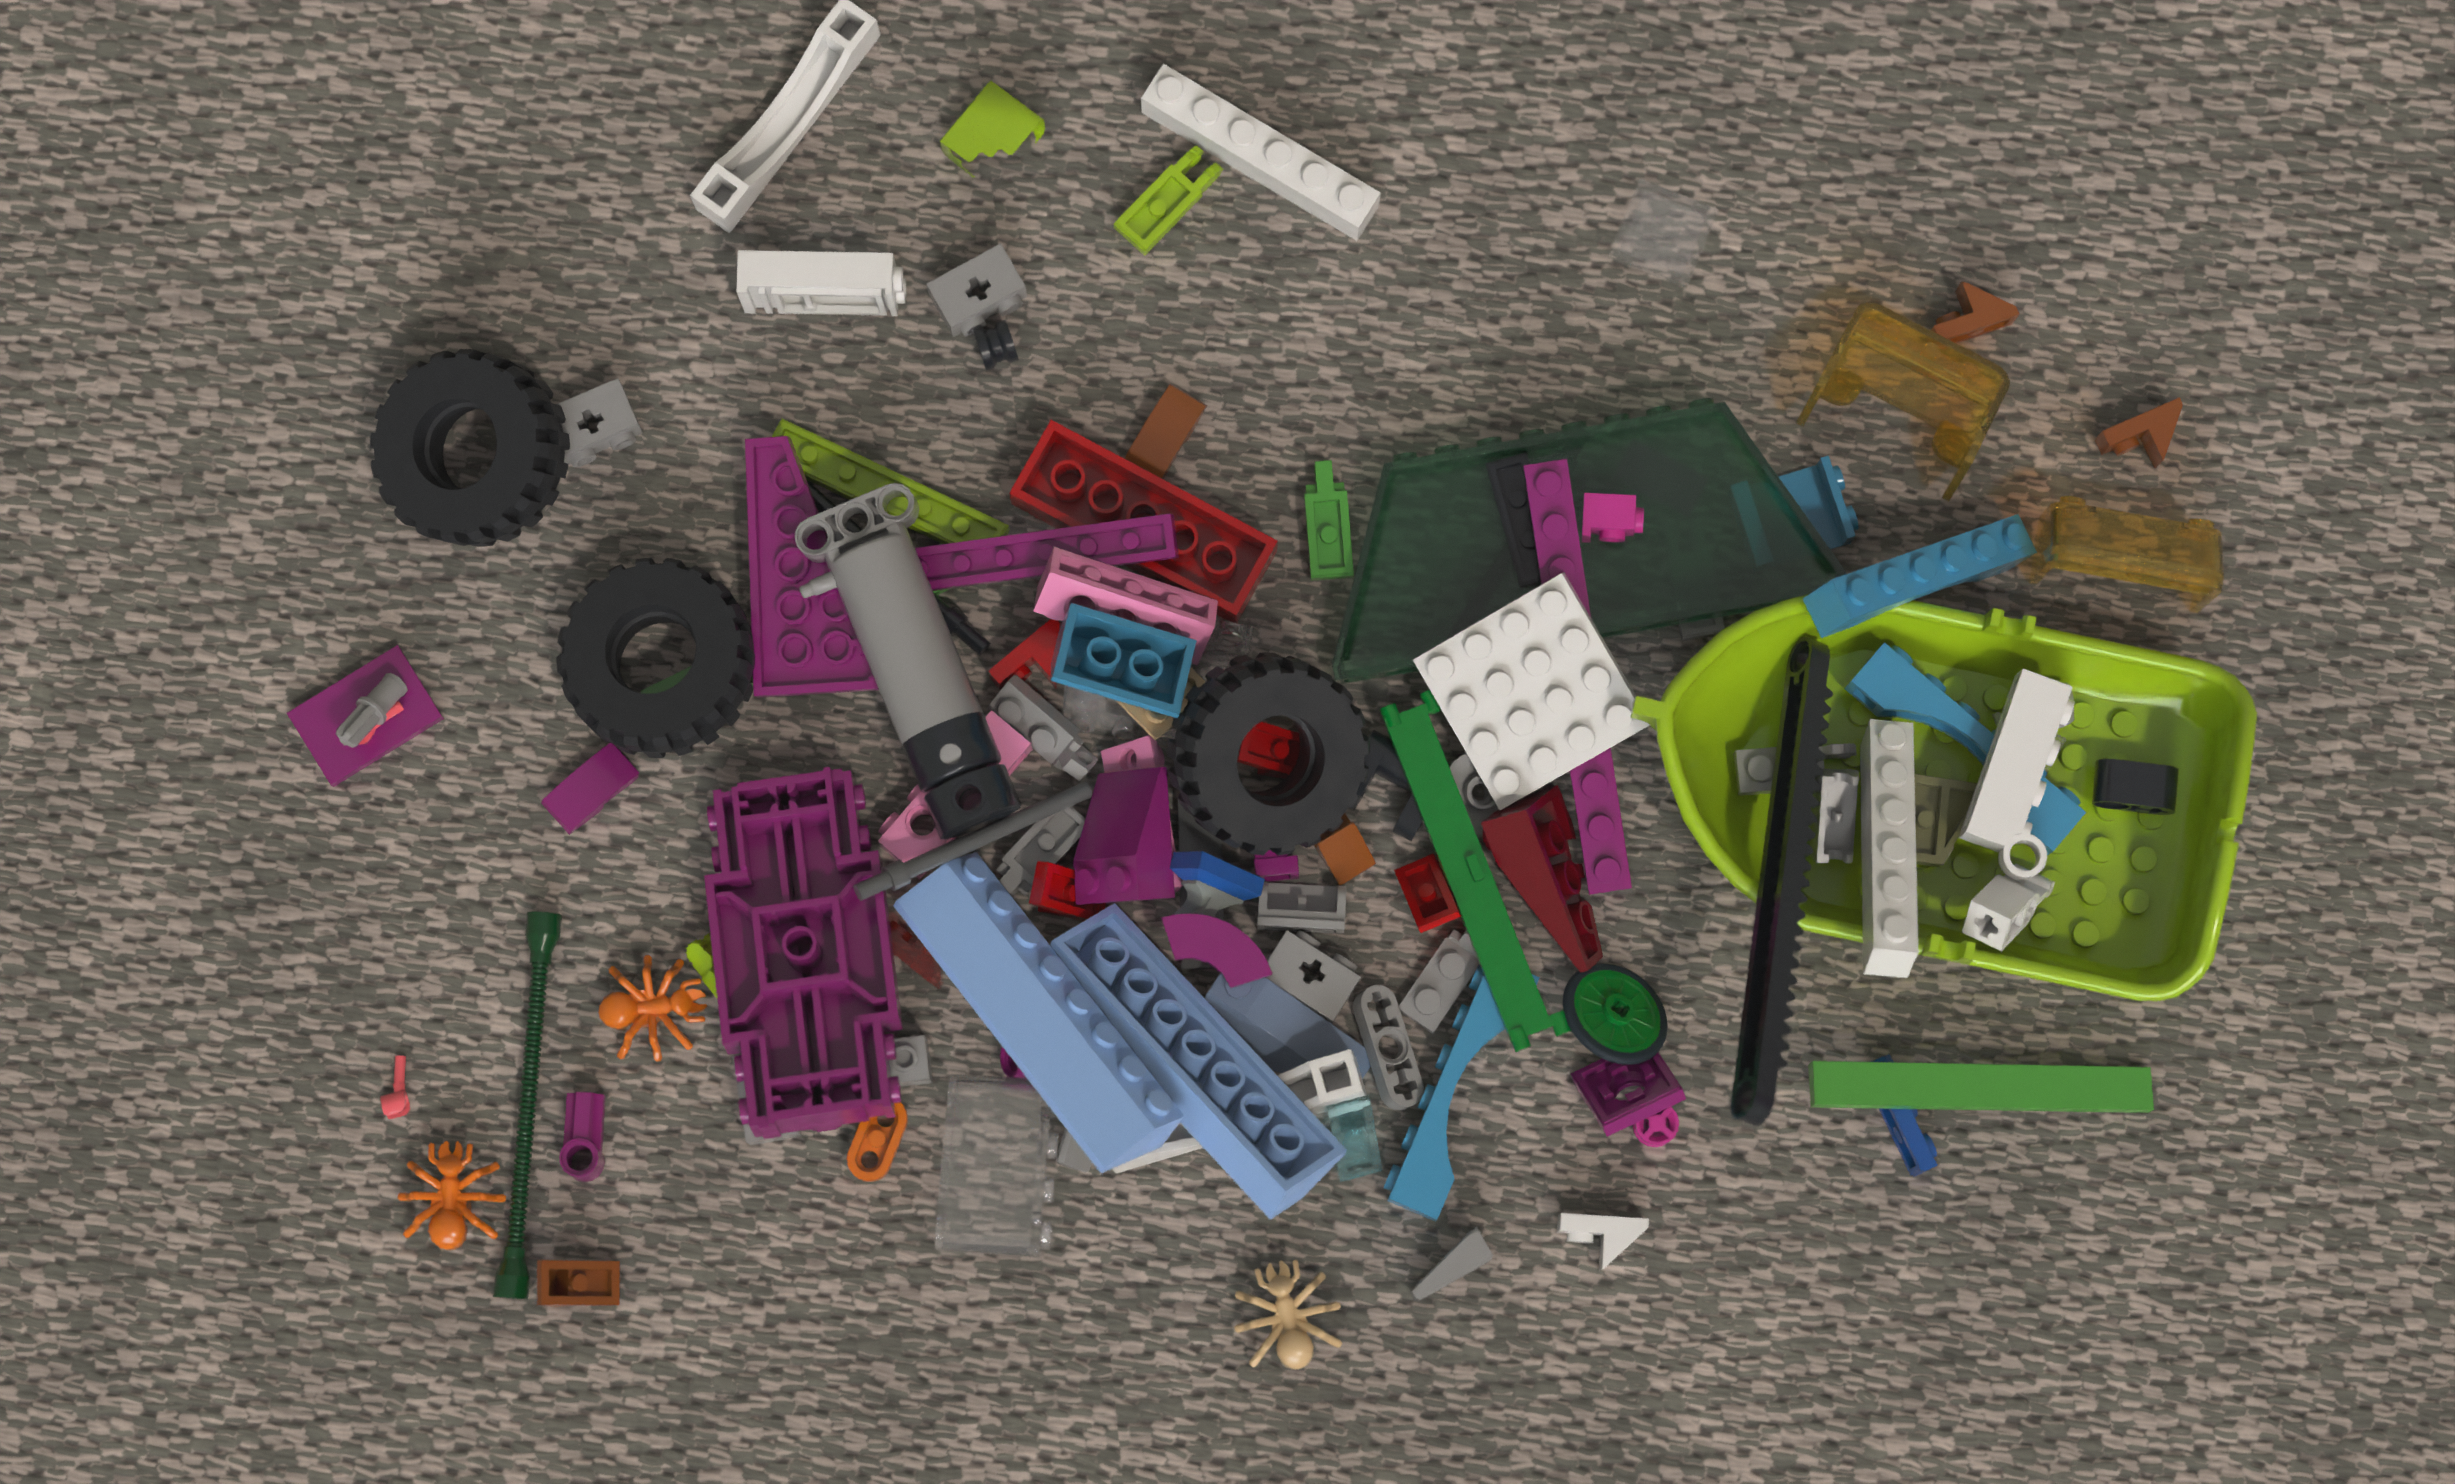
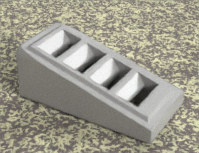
(1462, 1259)

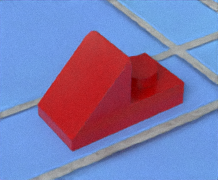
(1035, 650)
(1270, 750)
(1055, 893)
(1427, 893)

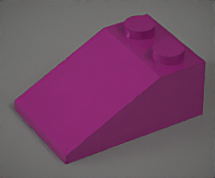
(1126, 840)

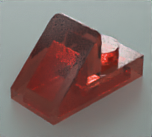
(916, 956)

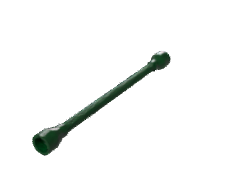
(512, 1275)

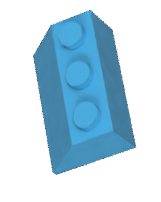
(1122, 660)

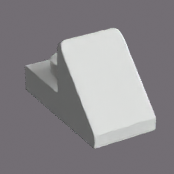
(1615, 1232)

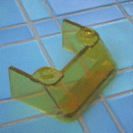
(1918, 375)
(2130, 549)

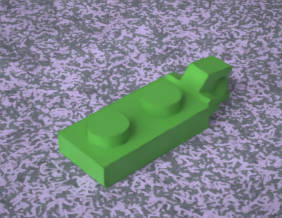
(1328, 526)

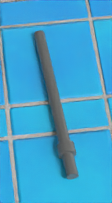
(899, 874)

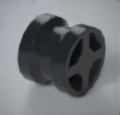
(995, 345)

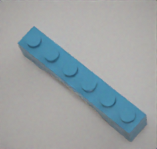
(1904, 578)
(1898, 690)
(1426, 1171)

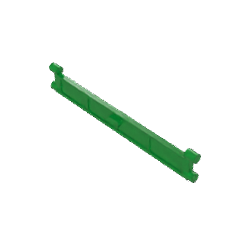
(1468, 873)

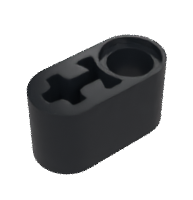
(2135, 786)

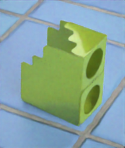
(991, 124)

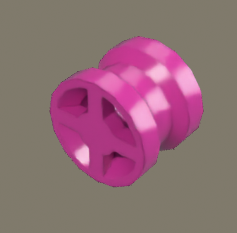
(1663, 1121)

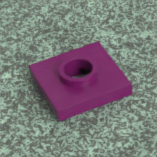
(1603, 1081)

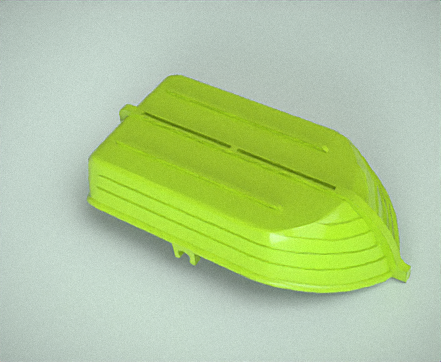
(2132, 890)

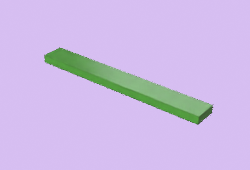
(1980, 1087)

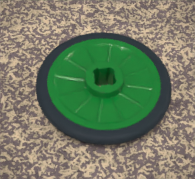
(1615, 1014)

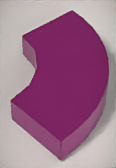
(1218, 944)

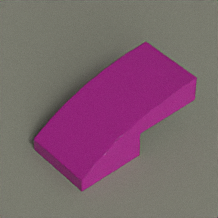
(590, 787)

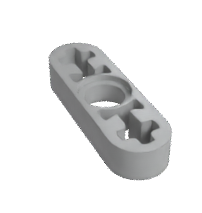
(1379, 1064)

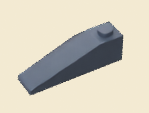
(1279, 1025)

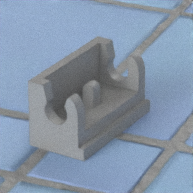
(1835, 816)
(1302, 908)

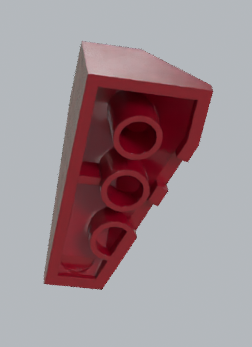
(1534, 854)

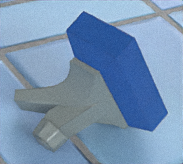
(1212, 883)

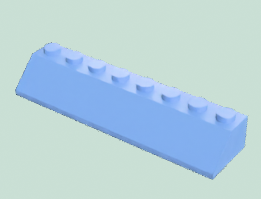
(1039, 1012)
(1210, 1073)

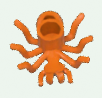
(643, 1007)
(449, 1204)

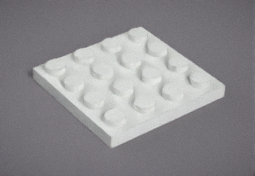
(1531, 691)

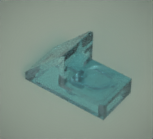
(1355, 1129)

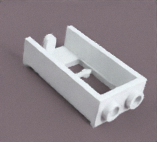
(820, 282)

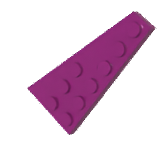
(797, 640)

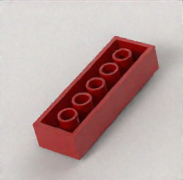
(1082, 483)

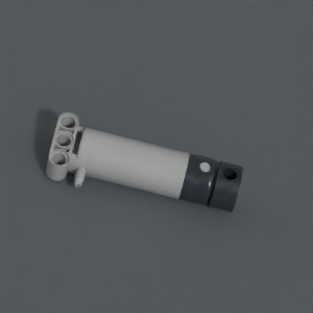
(912, 658)

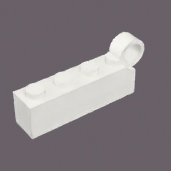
(2014, 770)

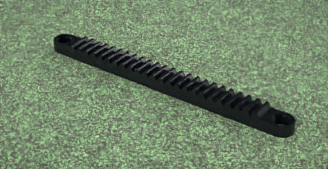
(1782, 882)

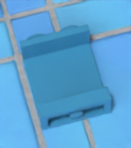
(1820, 498)

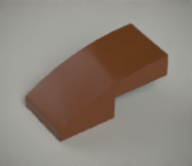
(1166, 431)

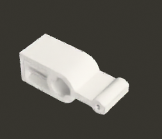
(2005, 908)

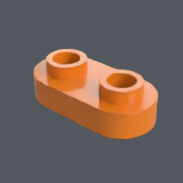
(877, 1139)

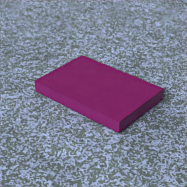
(325, 712)

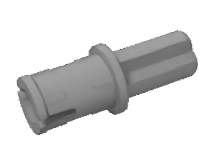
(371, 710)

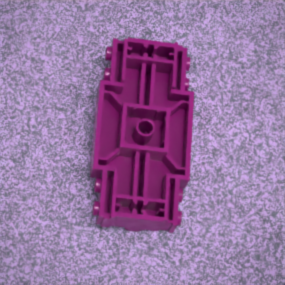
(799, 956)

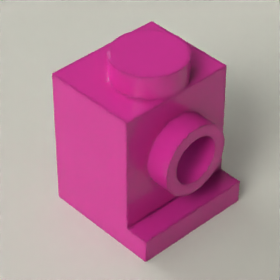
(1611, 517)

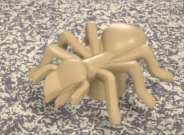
(1288, 1323)

